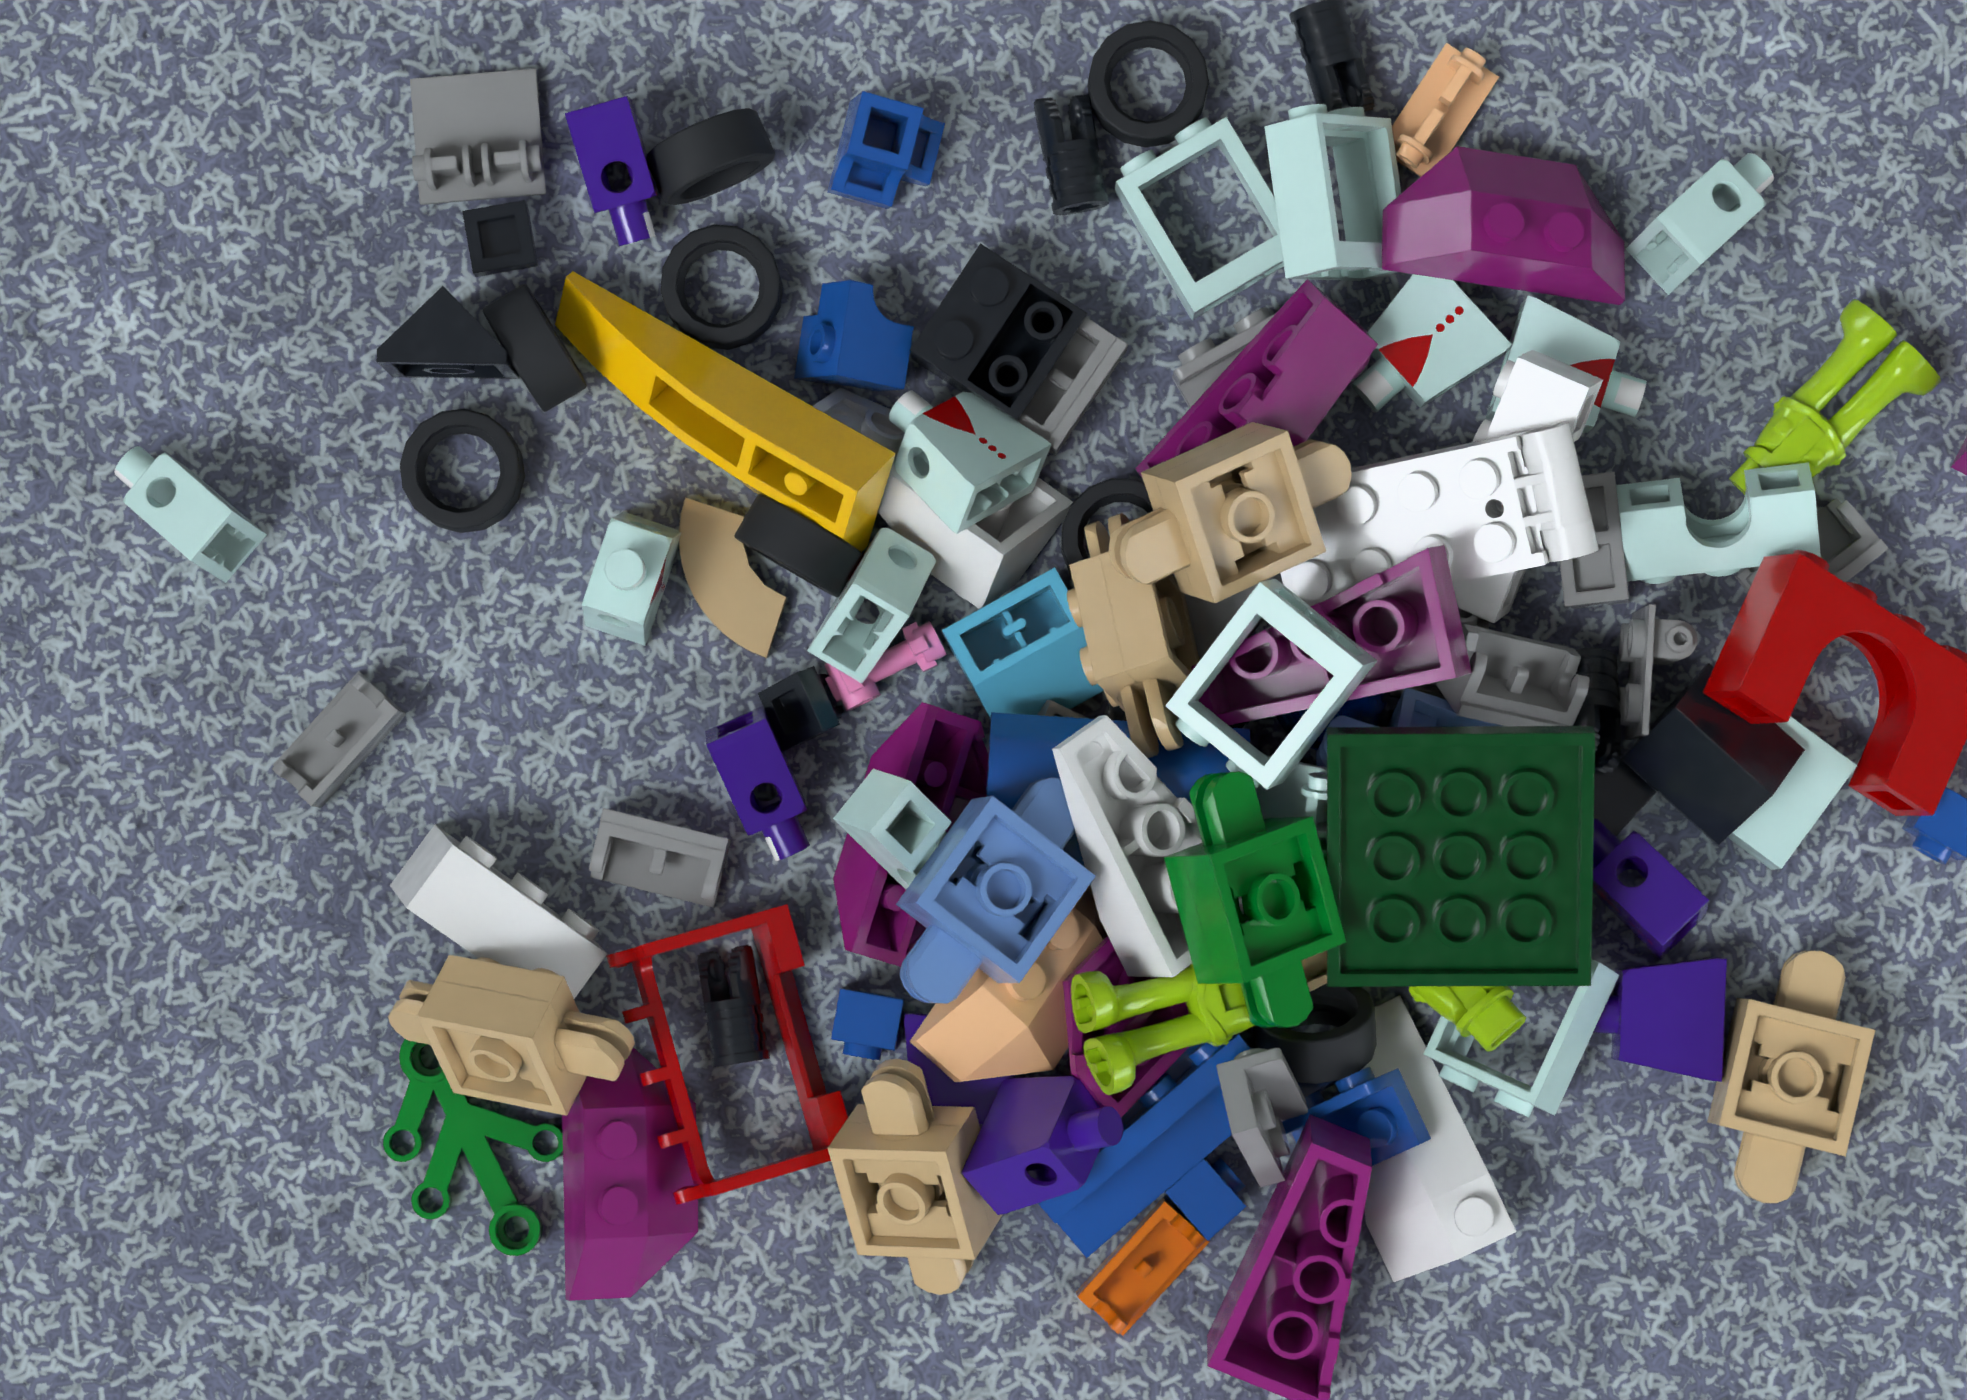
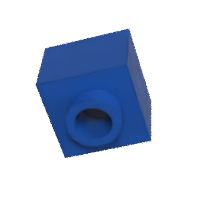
(1944, 832)
(867, 1023)
(1208, 1196)

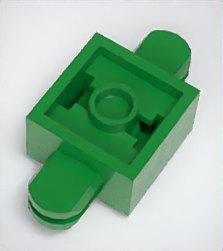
(1283, 893)

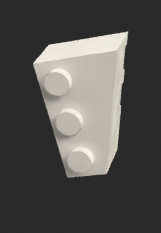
(491, 914)

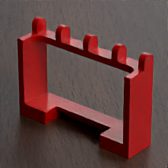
(778, 956)

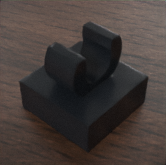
(500, 238)
(800, 708)

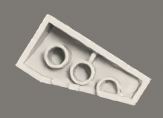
(978, 560)
(1124, 831)
(1438, 1195)

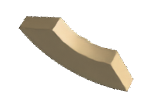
(723, 579)

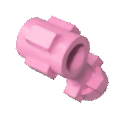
(920, 647)

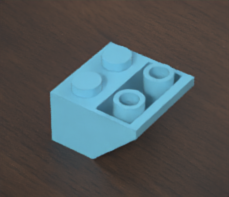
(1023, 650)

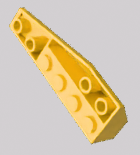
(731, 413)

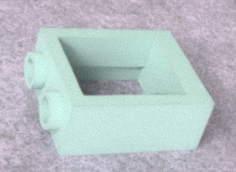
(1304, 191)
(1236, 275)
(1312, 635)
(1559, 1065)

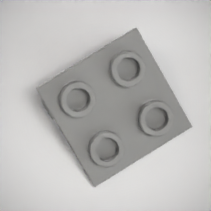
(477, 136)
(1645, 644)

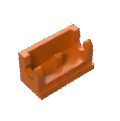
(1142, 1267)

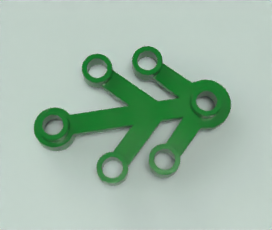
(466, 1129)

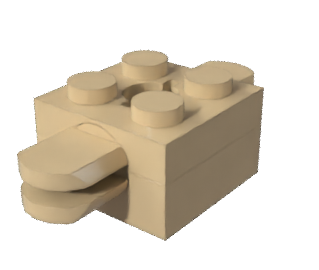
(1235, 538)
(1135, 640)
(510, 1033)
(1791, 1076)
(887, 1171)

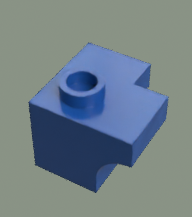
(881, 146)
(853, 341)

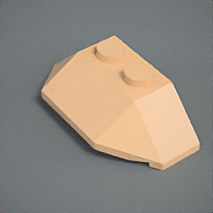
(1012, 1026)

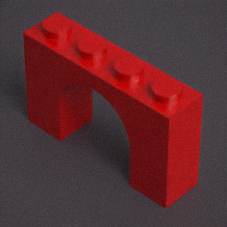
(1922, 685)

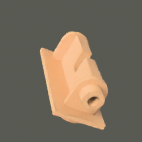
(1441, 108)

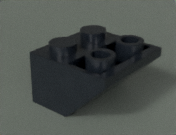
(997, 333)

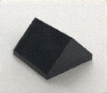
(444, 343)
(1712, 760)

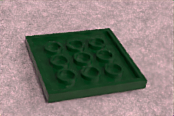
(1461, 855)

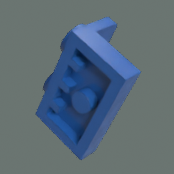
(1370, 1107)

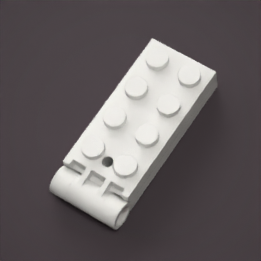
(1450, 501)

